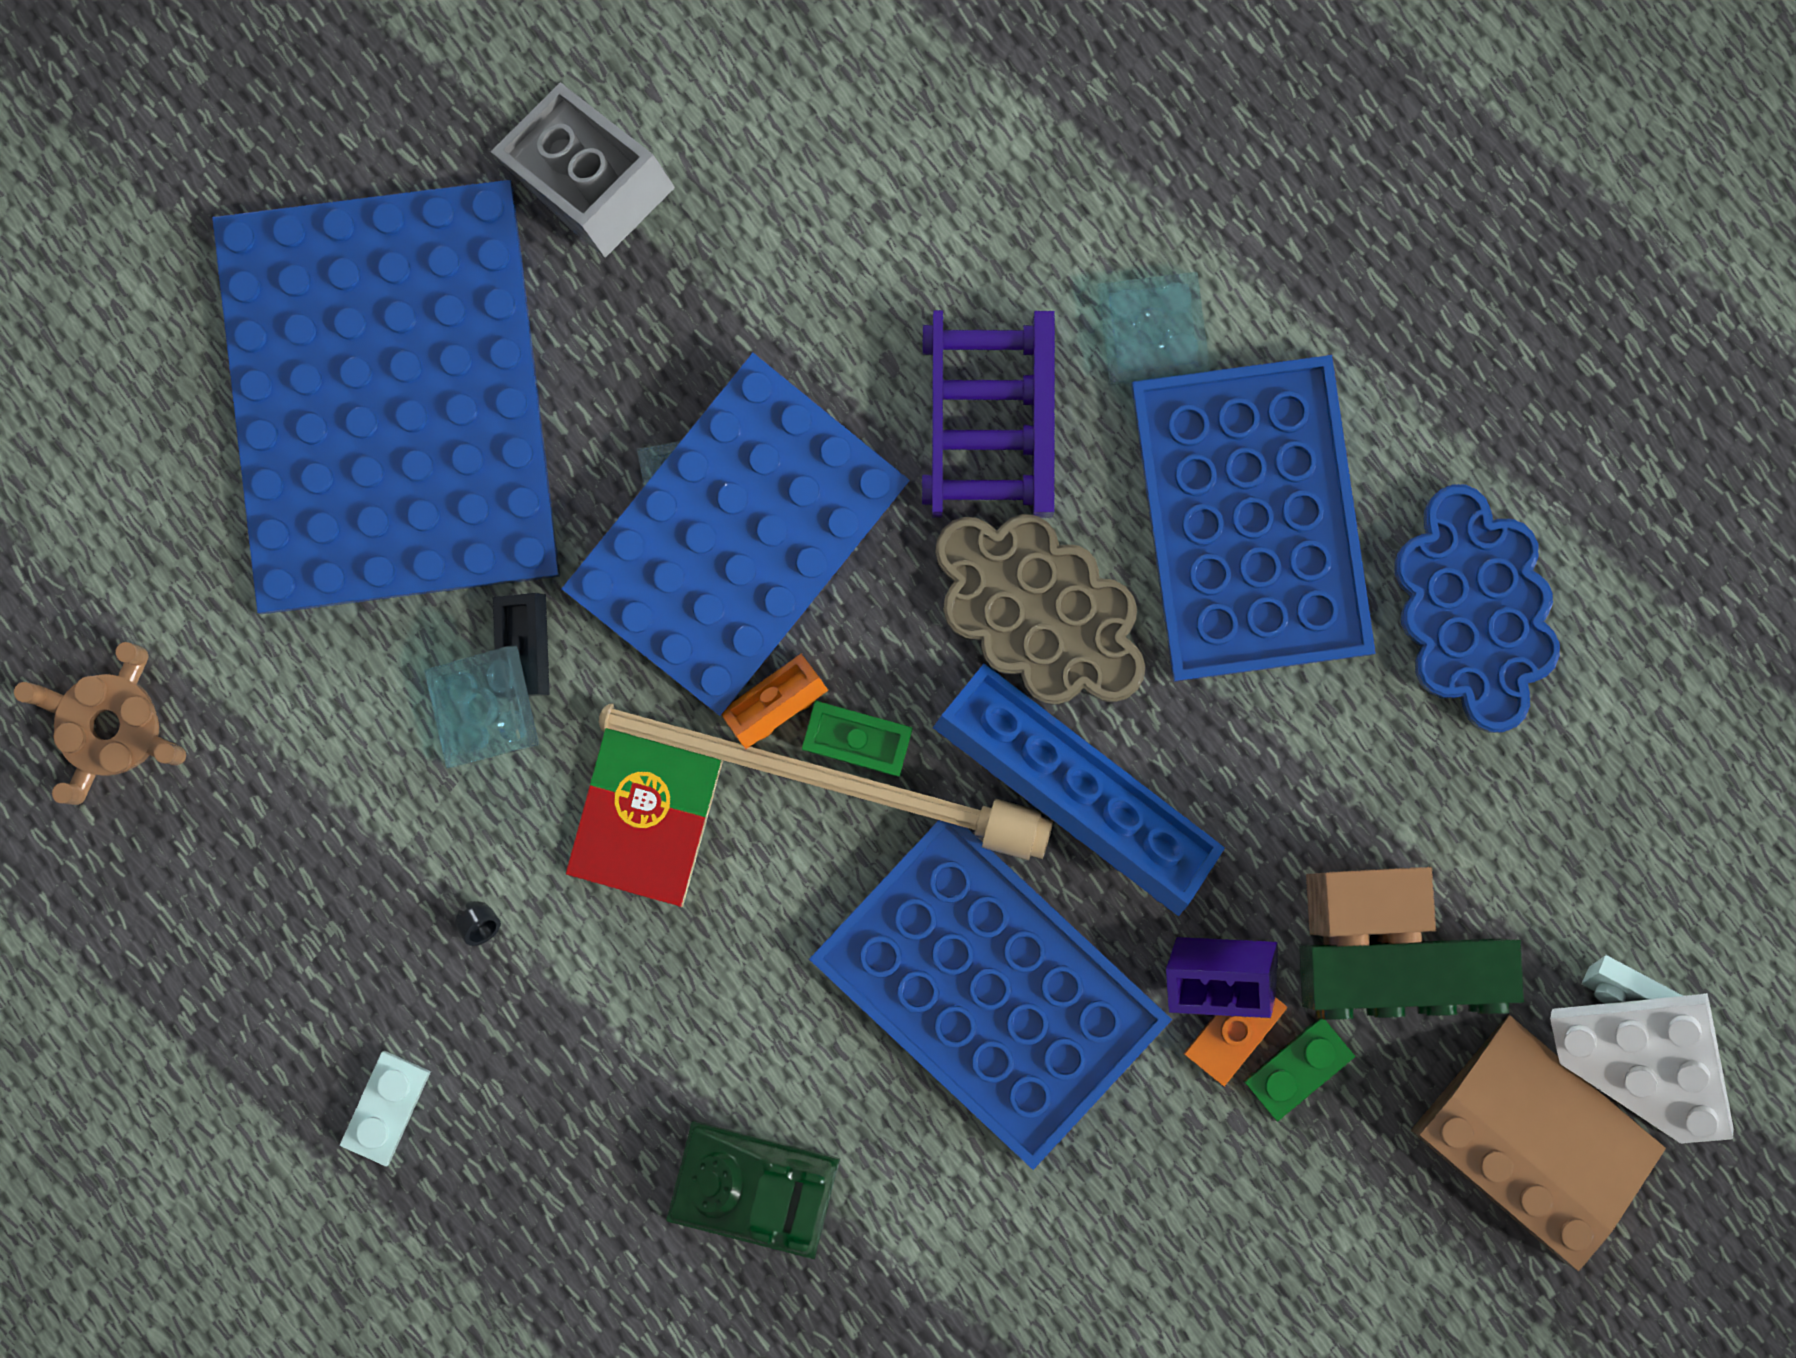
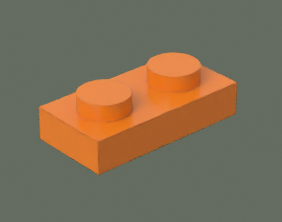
(774, 701)

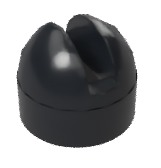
(477, 923)

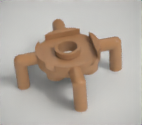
(76, 717)

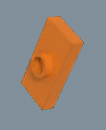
(1229, 1041)

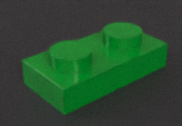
(857, 738)
(1299, 1069)

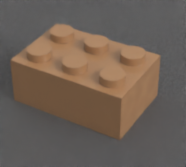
(1378, 902)

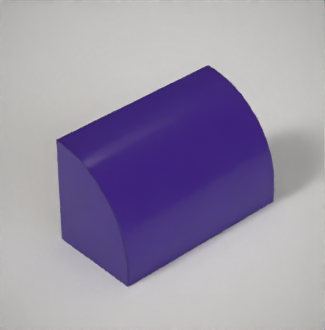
(1222, 977)

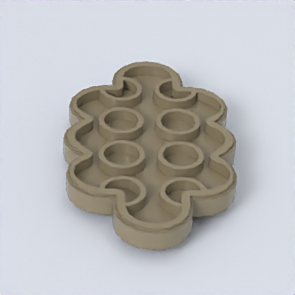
(1040, 609)

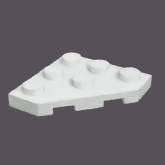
(1653, 1060)

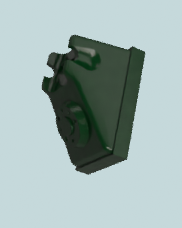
(753, 1189)

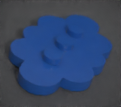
(1476, 608)

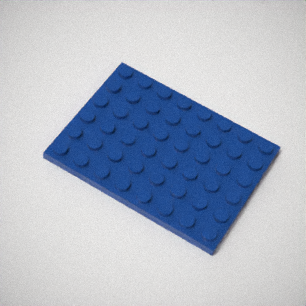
(385, 397)

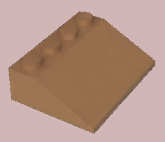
(1540, 1143)

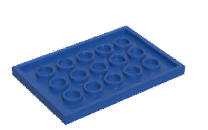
(1252, 518)
(735, 534)
(990, 990)

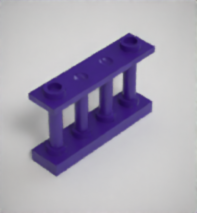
(1033, 390)

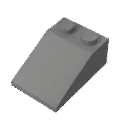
(584, 169)

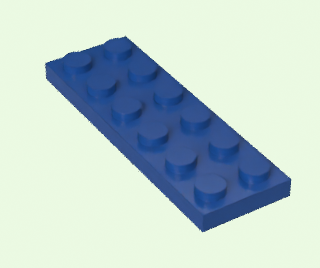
(1080, 789)

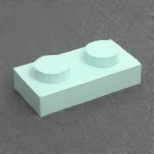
(1619, 983)
(385, 1108)

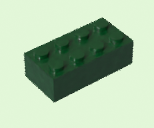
(1415, 974)

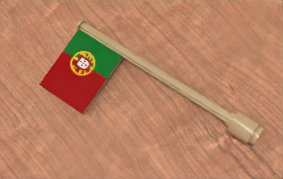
(658, 788)

